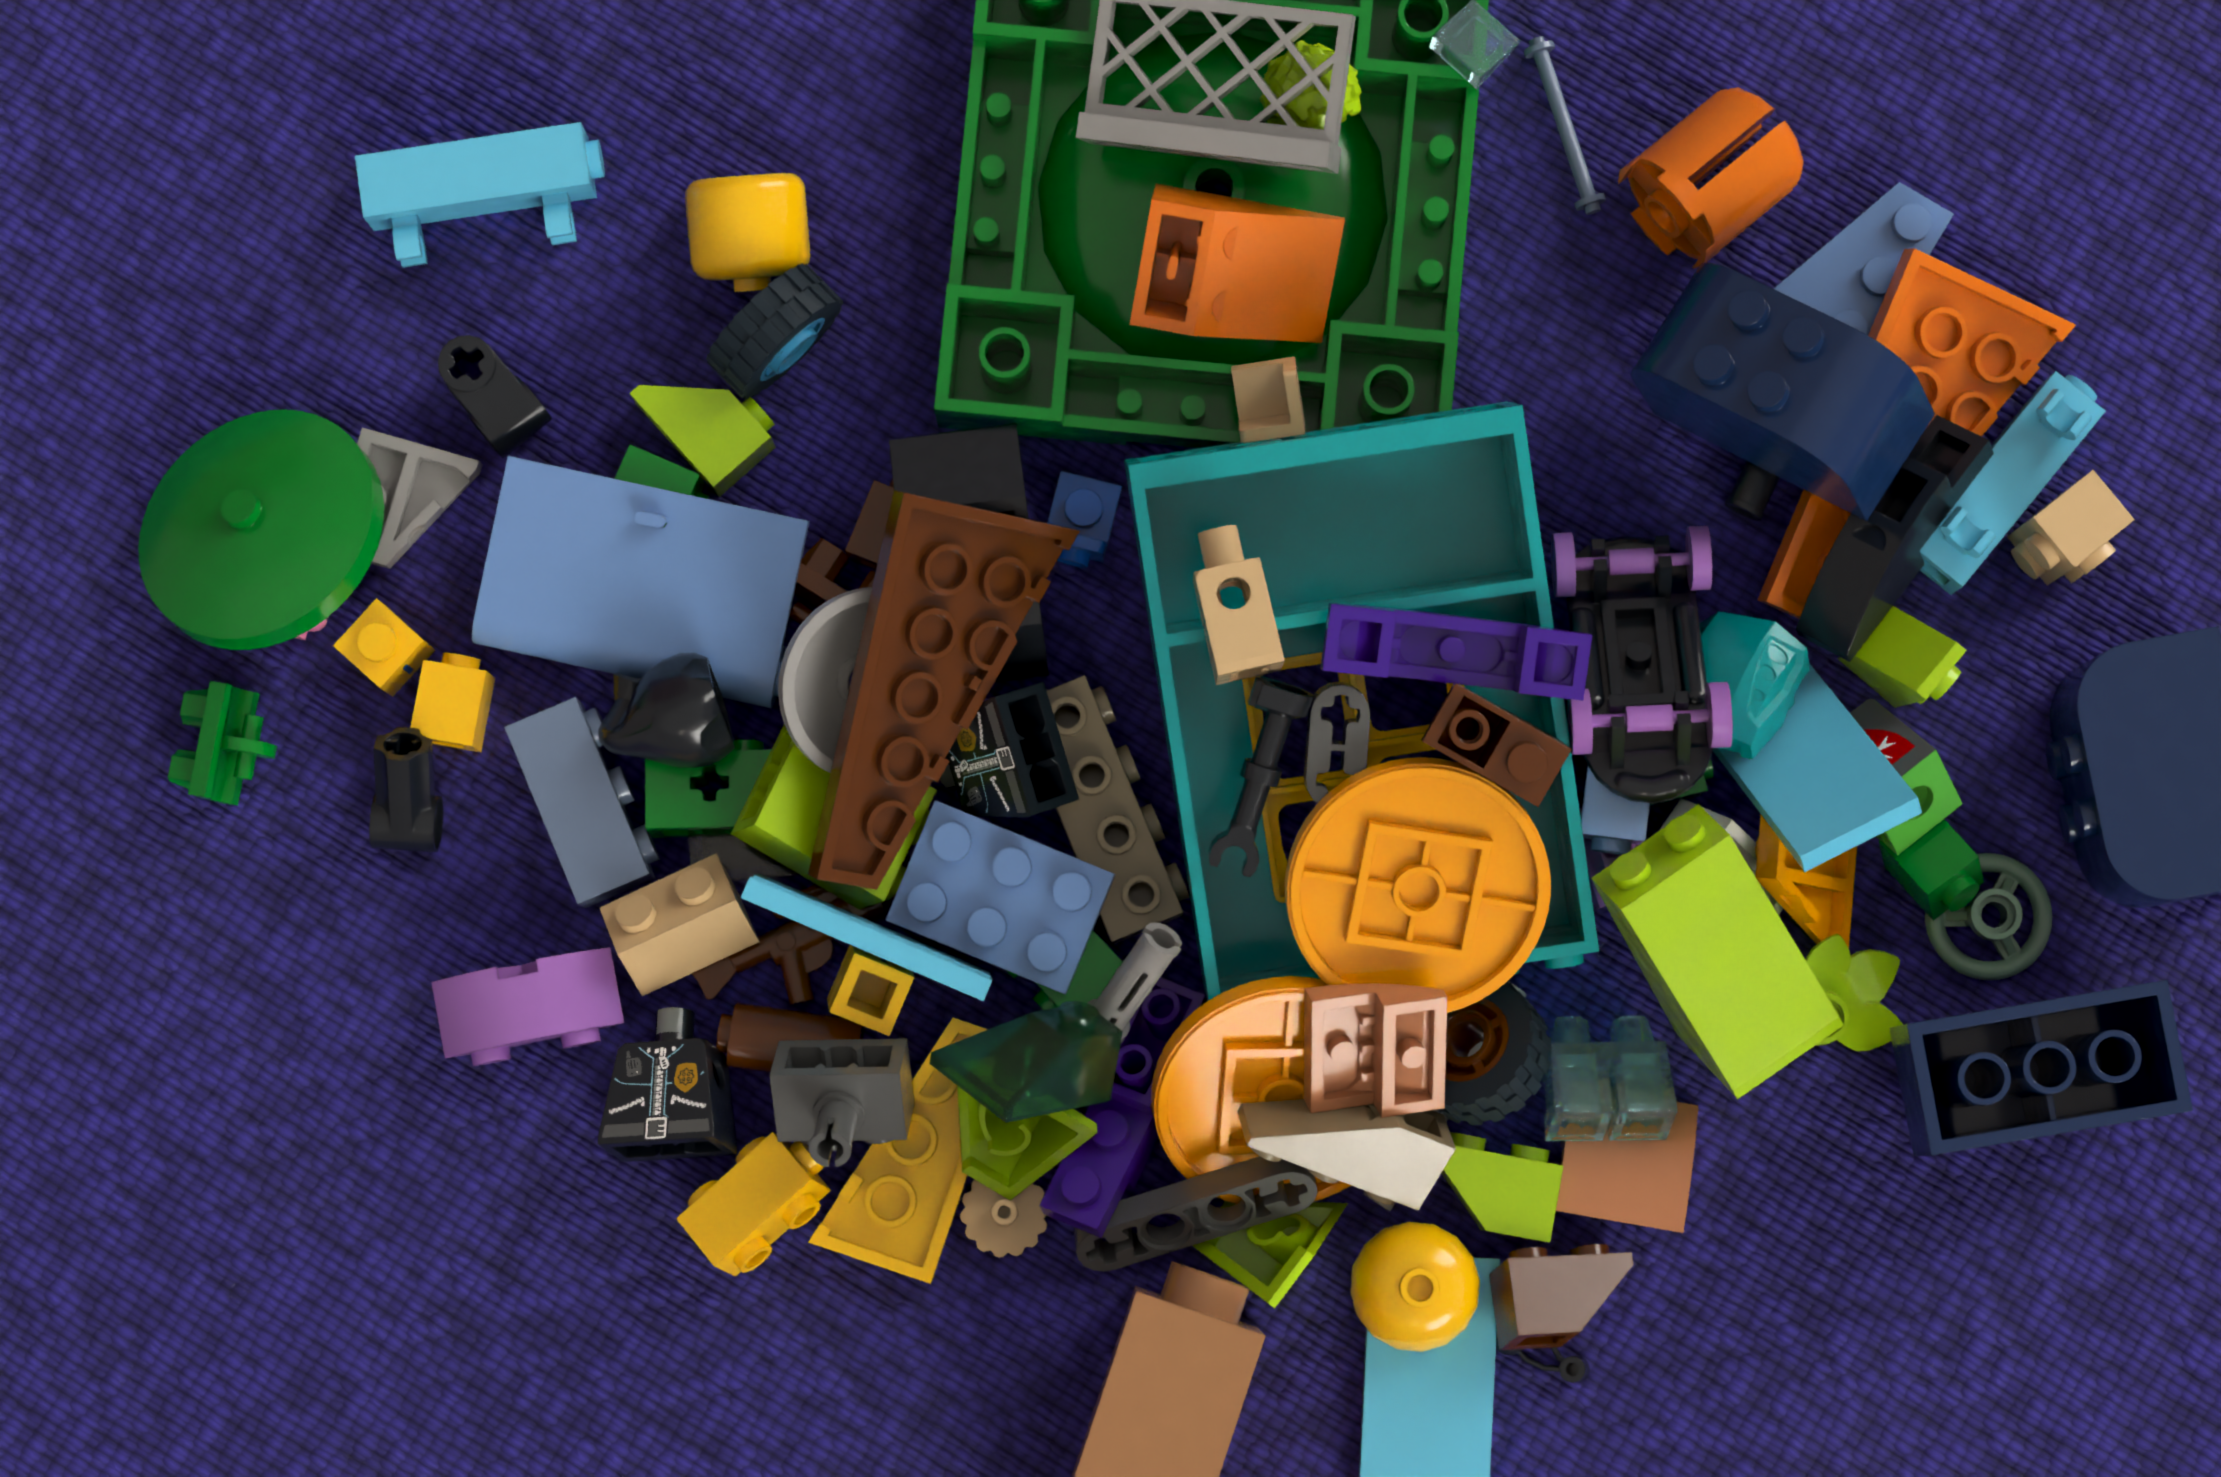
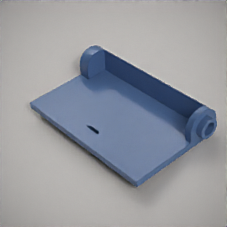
(600, 585)

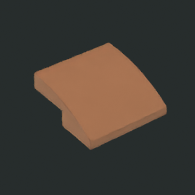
(1375, 1047)
(1632, 1179)

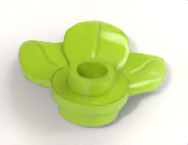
(1855, 989)

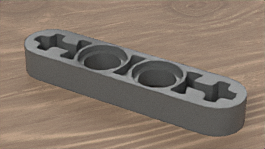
(1198, 1219)

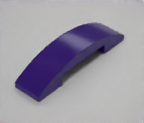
(1456, 650)

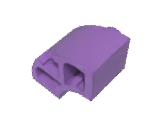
(526, 1004)

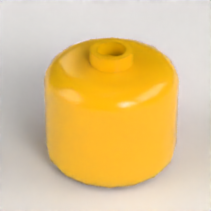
(747, 228)

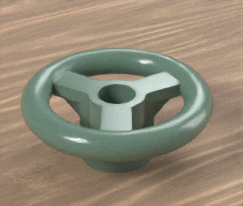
(2001, 896)

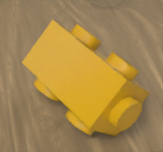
(754, 1203)

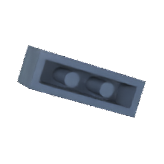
(582, 802)

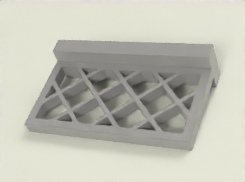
(1216, 136)

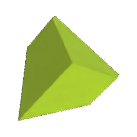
(1016, 1152)
(1275, 1252)

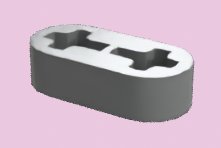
(1320, 732)

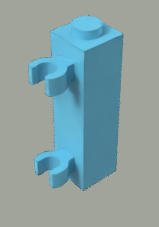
(476, 179)
(2021, 466)

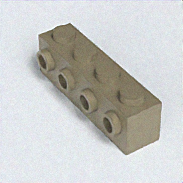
(1107, 822)

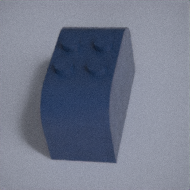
(1784, 388)
(2143, 768)
(2040, 1069)

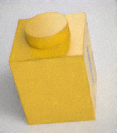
(384, 647)
(453, 702)
(869, 990)

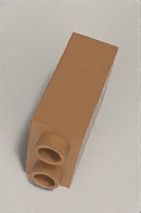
(1173, 1381)

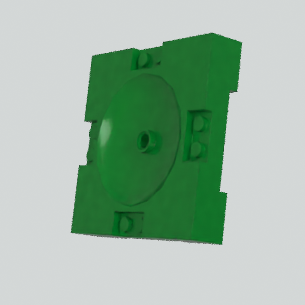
(1060, 224)

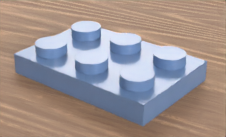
(1000, 897)

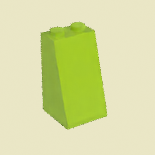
(1716, 952)

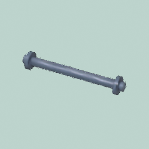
(1539, 50)

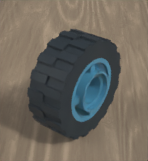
(774, 331)

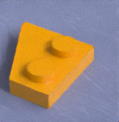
(1815, 898)

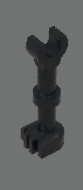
(1261, 772)

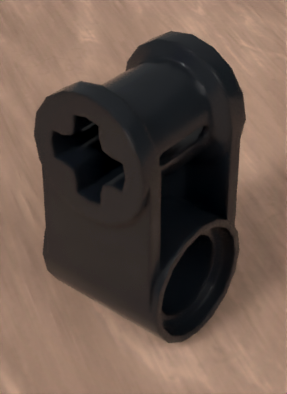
(497, 400)

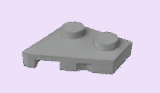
(416, 488)

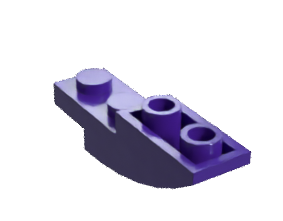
(1102, 1168)

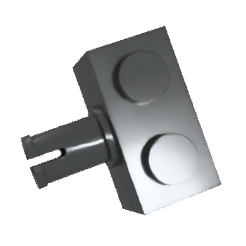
(841, 1094)

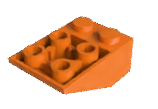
(1235, 268)

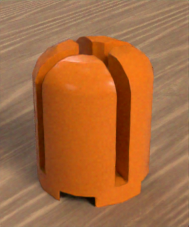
(1709, 218)

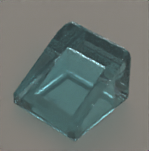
(1473, 43)

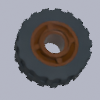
(1505, 1066)

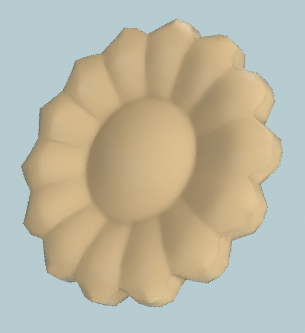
(1003, 1223)

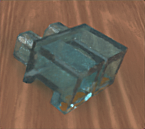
(1608, 1084)

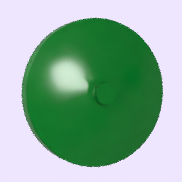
(261, 529)

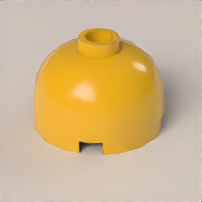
(1415, 1286)

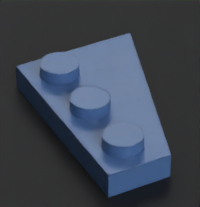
(1857, 265)

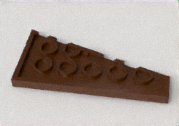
(929, 651)

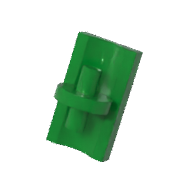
(225, 744)

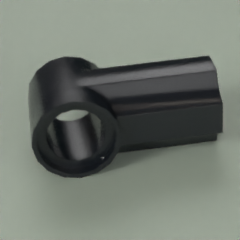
(405, 805)

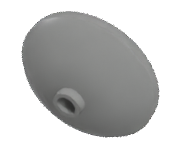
(817, 674)

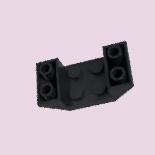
(983, 472)

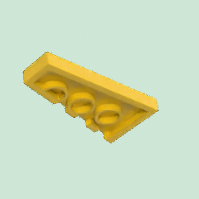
(907, 1190)

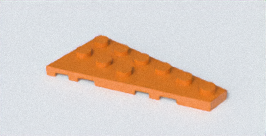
(1970, 356)

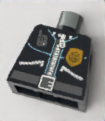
(1011, 758)
(669, 1096)

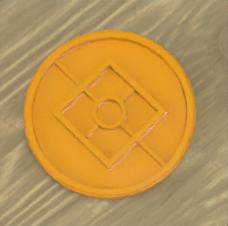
(1418, 881)
(1229, 1054)

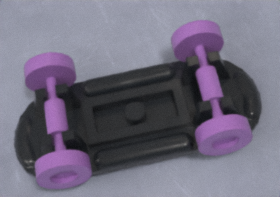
(1646, 695)

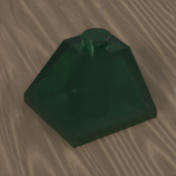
(1037, 1062)

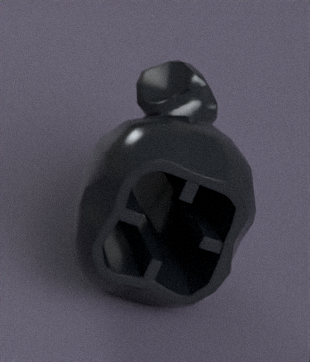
(669, 715)

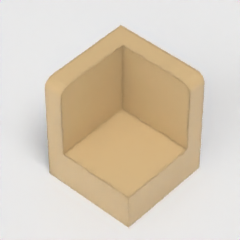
(1268, 400)

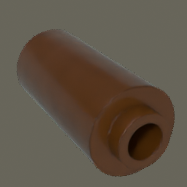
(754, 1033)

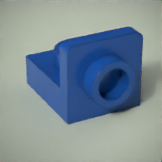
(1087, 507)

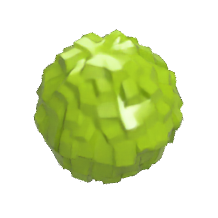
(1310, 106)

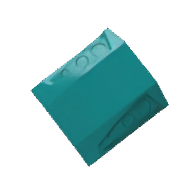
(1762, 672)

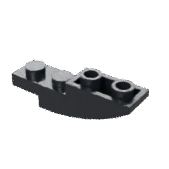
(1881, 556)

